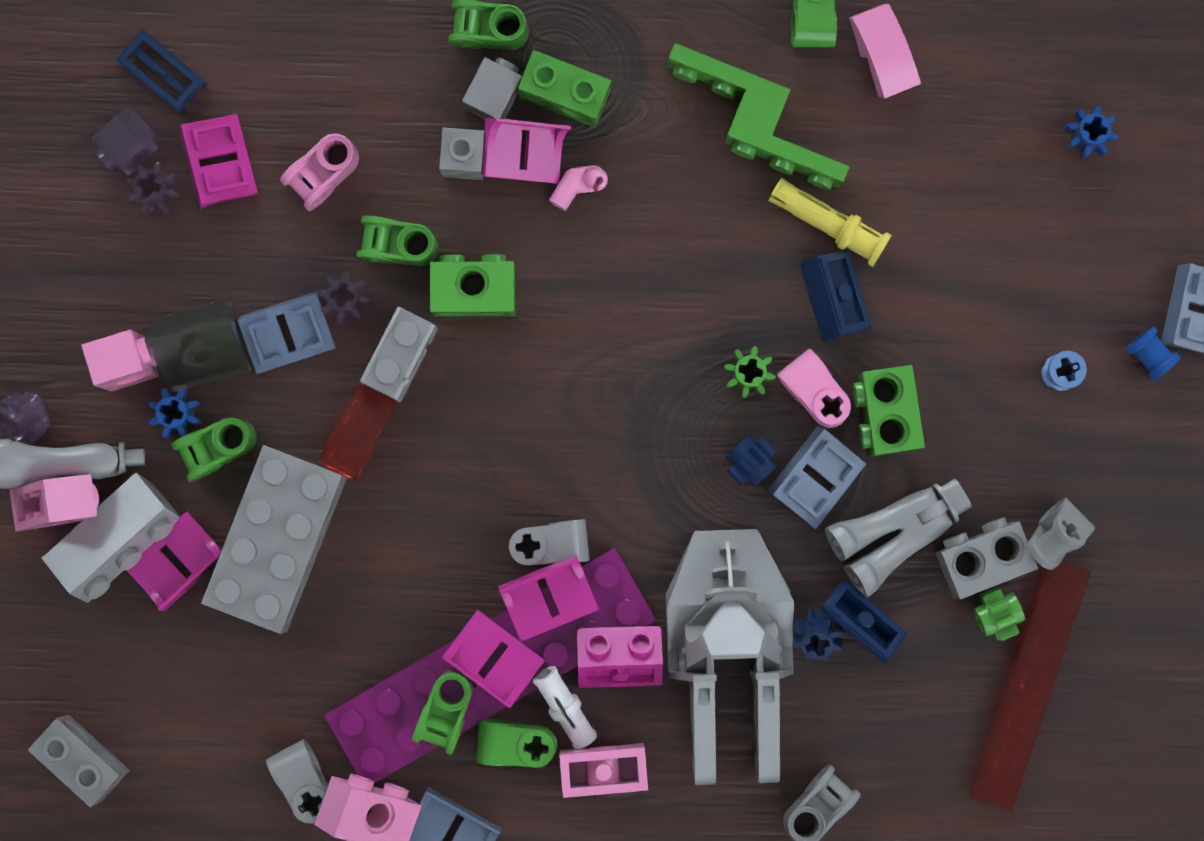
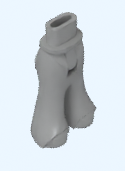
(28, 463)
(917, 518)

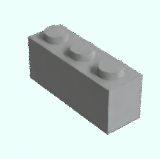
(112, 540)

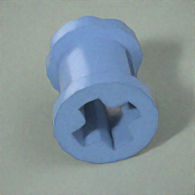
(1062, 383)

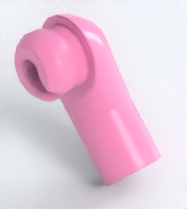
(577, 181)

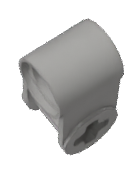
(1059, 532)
(555, 541)
(296, 774)
(821, 804)

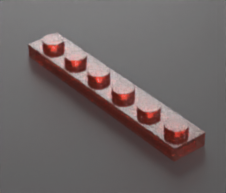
(1030, 685)

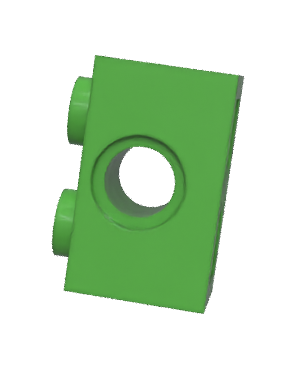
(495, 298)

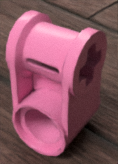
(319, 172)
(812, 382)

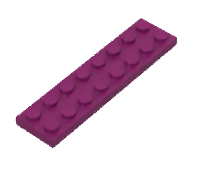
(381, 722)

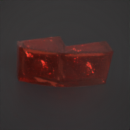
(356, 431)

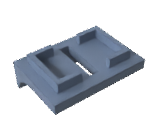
(1183, 326)
(266, 340)
(801, 491)
(438, 814)

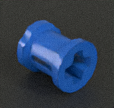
(1153, 353)

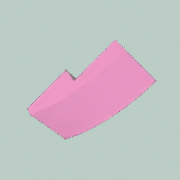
(886, 49)

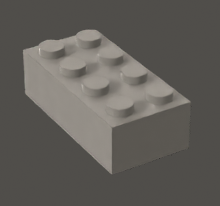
(274, 540)

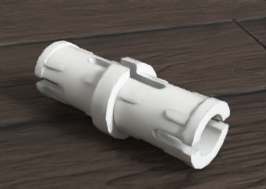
(564, 707)

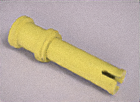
(846, 230)

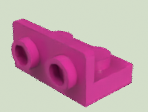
(619, 656)

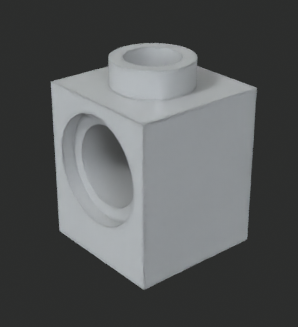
(492, 89)
(461, 153)

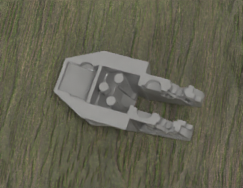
(730, 606)

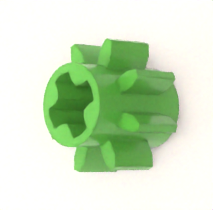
(759, 366)
(998, 614)

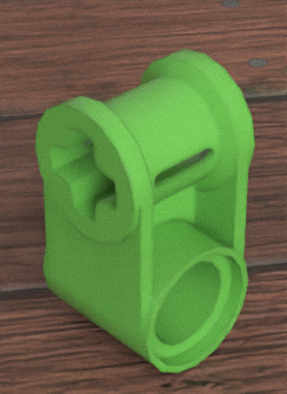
(813, 23)
(484, 25)
(388, 242)
(207, 449)
(441, 718)
(506, 744)

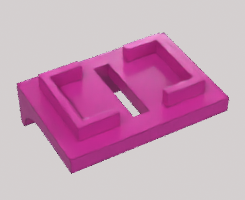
(541, 151)
(221, 180)
(161, 577)
(529, 608)
(475, 647)

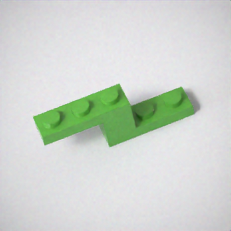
(756, 117)

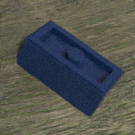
(835, 295)
(863, 620)

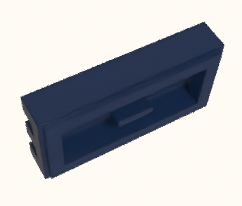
(187, 94)

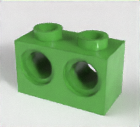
(564, 89)
(901, 410)

